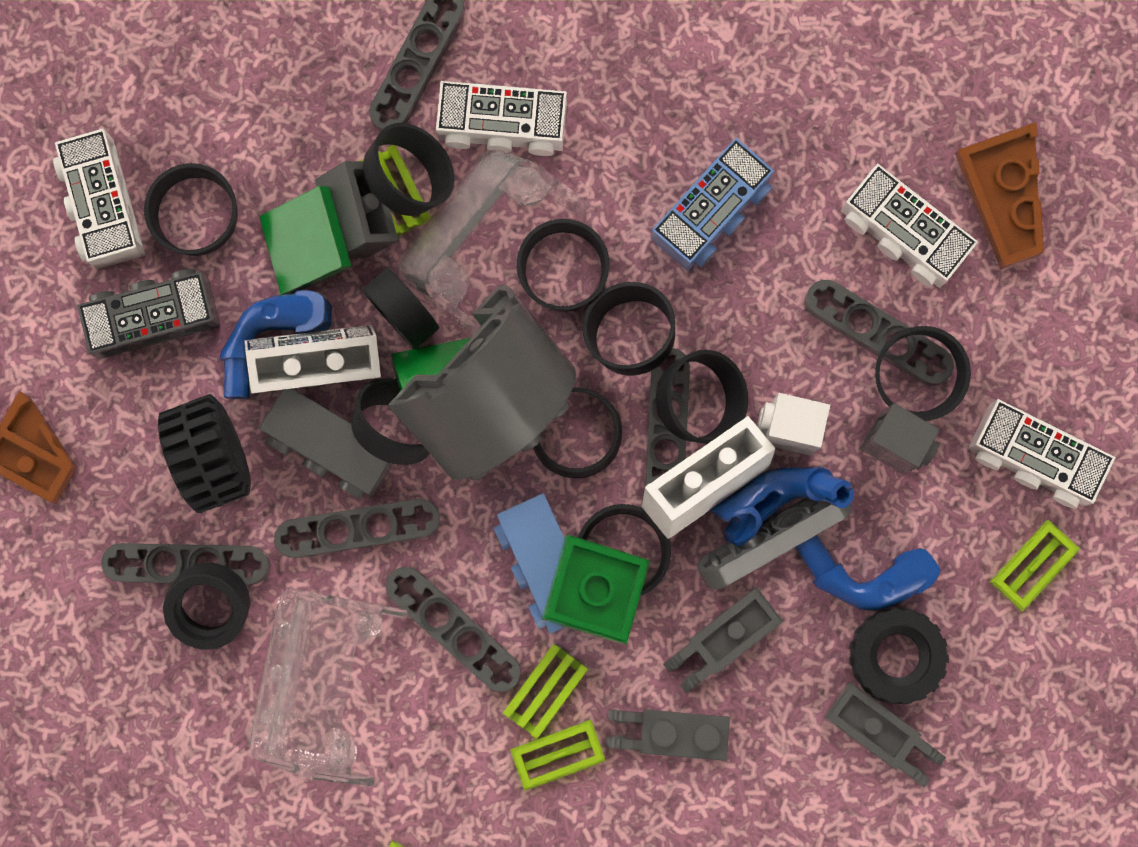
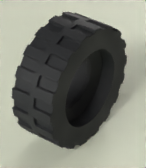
(931, 656)

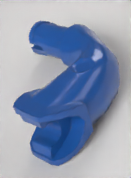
(302, 312)
(771, 491)
(909, 576)

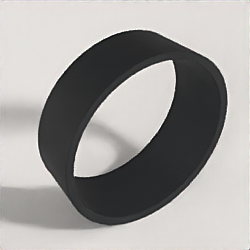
(427, 151)
(169, 179)
(562, 226)
(618, 295)
(962, 366)
(733, 385)
(382, 393)
(601, 464)
(638, 512)

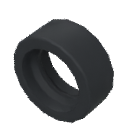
(401, 308)
(188, 630)

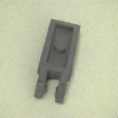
(727, 637)
(880, 731)
(674, 734)

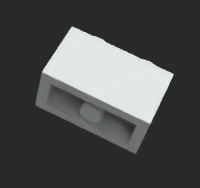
(794, 423)

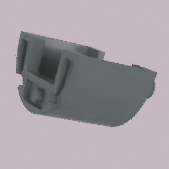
(491, 393)

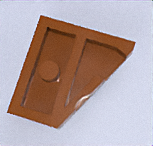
(32, 452)

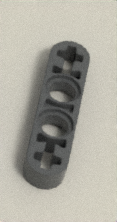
(411, 58)
(882, 326)
(656, 429)
(357, 524)
(773, 539)
(185, 555)
(450, 633)

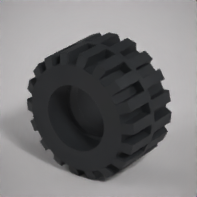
(204, 453)

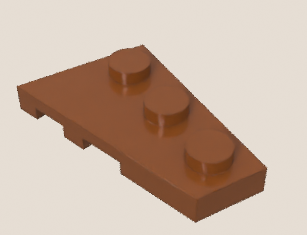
(1005, 191)

